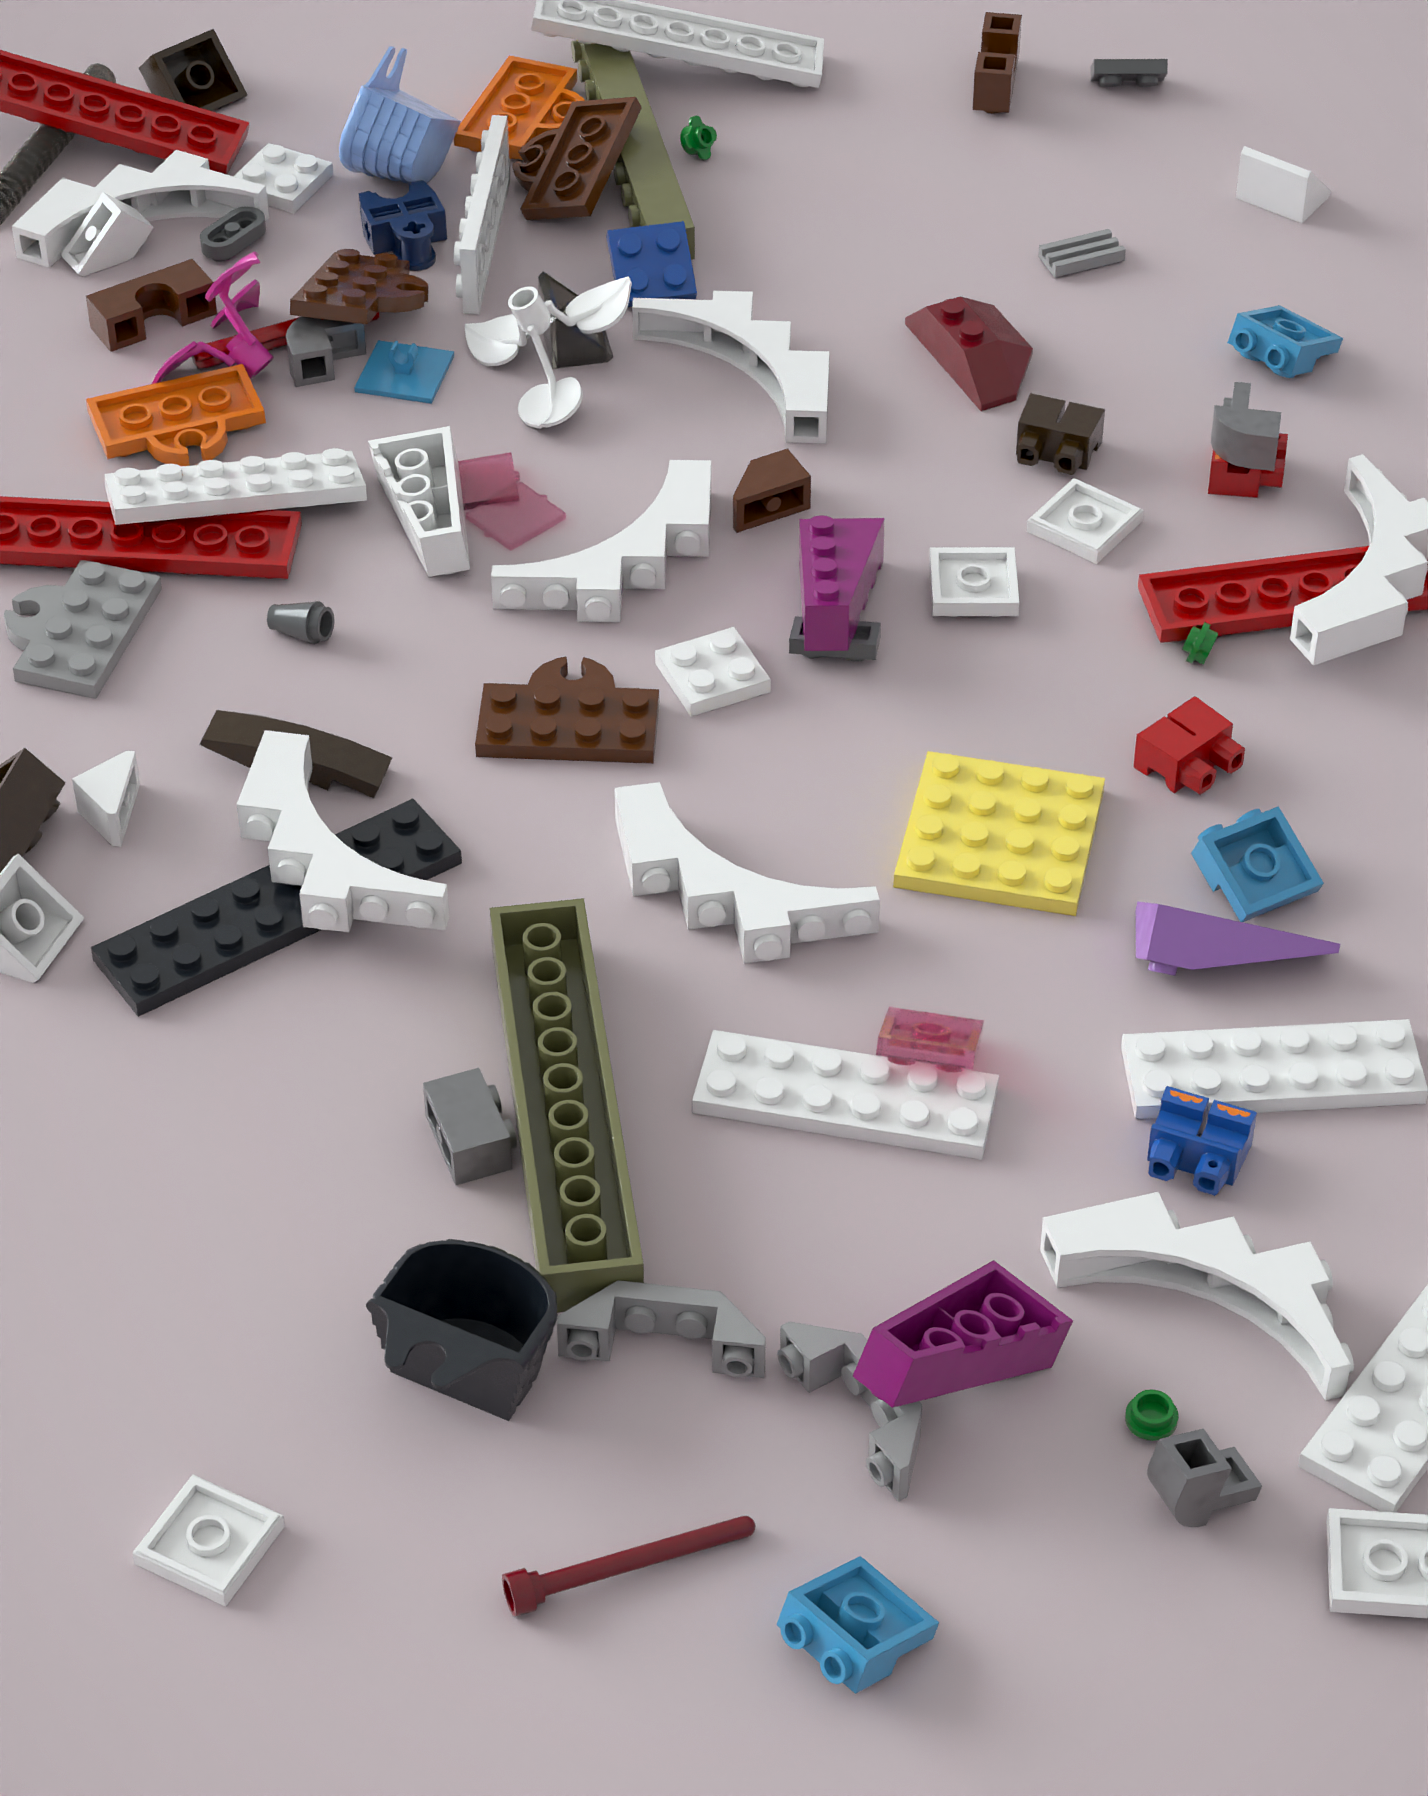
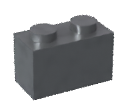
(469, 1125)

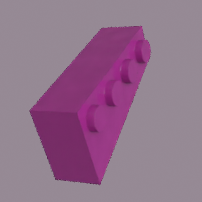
(962, 1338)

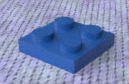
(654, 260)

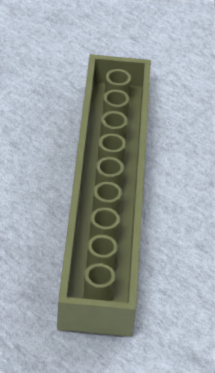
(564, 1100)

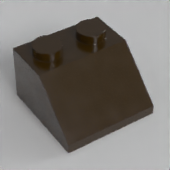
(194, 73)

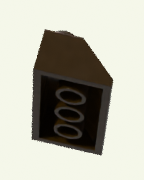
(26, 801)

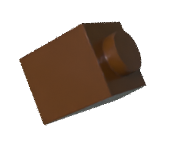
(771, 490)

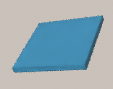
(404, 371)

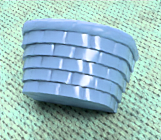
(393, 131)

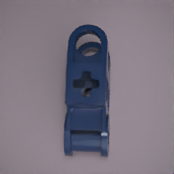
(404, 224)

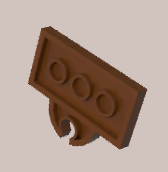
(572, 164)
(358, 287)
(568, 717)

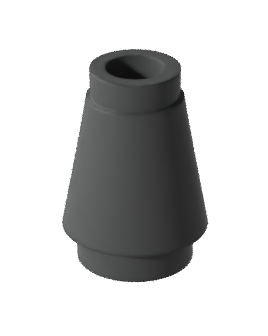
(304, 620)

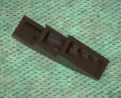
(332, 756)

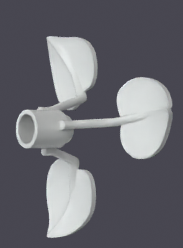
(499, 342)

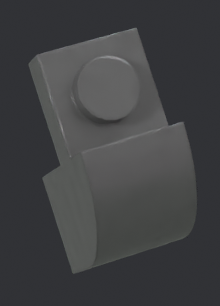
(318, 342)
(1244, 434)
(1199, 1477)

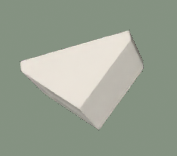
(108, 795)

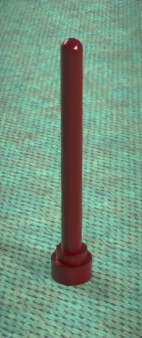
(527, 1589)

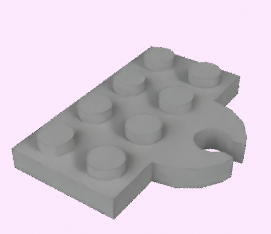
(79, 626)

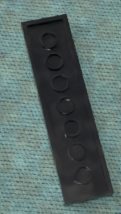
(255, 915)

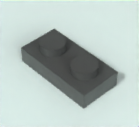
(1143, 71)
(862, 647)

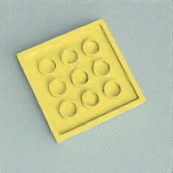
(1000, 833)

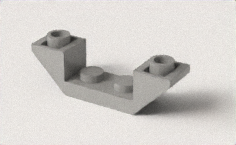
(590, 1326)
(824, 1354)

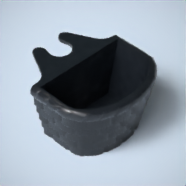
(465, 1322)

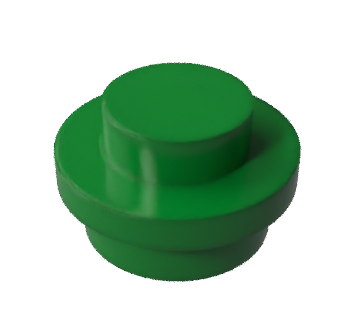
(1199, 643)
(1151, 1415)

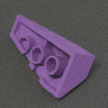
(1196, 940)

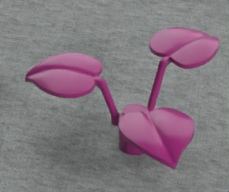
(244, 346)

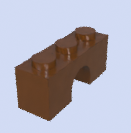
(997, 62)
(175, 291)

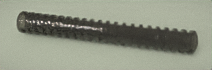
(37, 155)

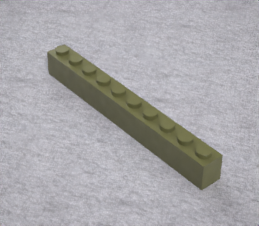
(643, 165)

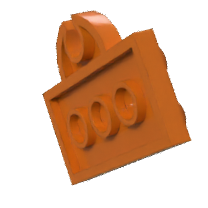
(530, 95)
(177, 415)

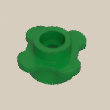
(698, 138)

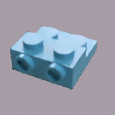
(1282, 340)
(1256, 863)
(854, 1624)

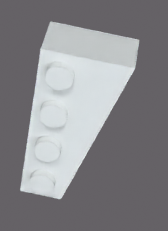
(425, 491)

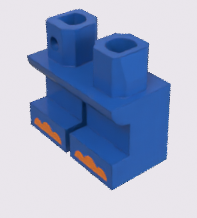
(1185, 1143)

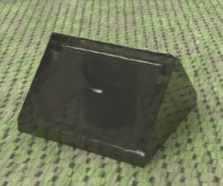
(567, 344)

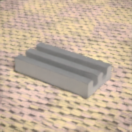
(1081, 253)

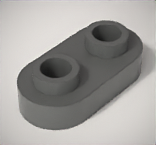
(232, 233)

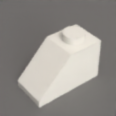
(106, 237)

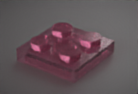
(929, 1038)

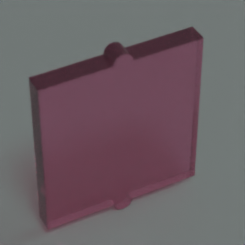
(488, 480)
(516, 520)

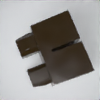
(1058, 434)

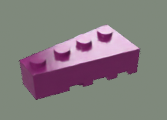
(835, 576)

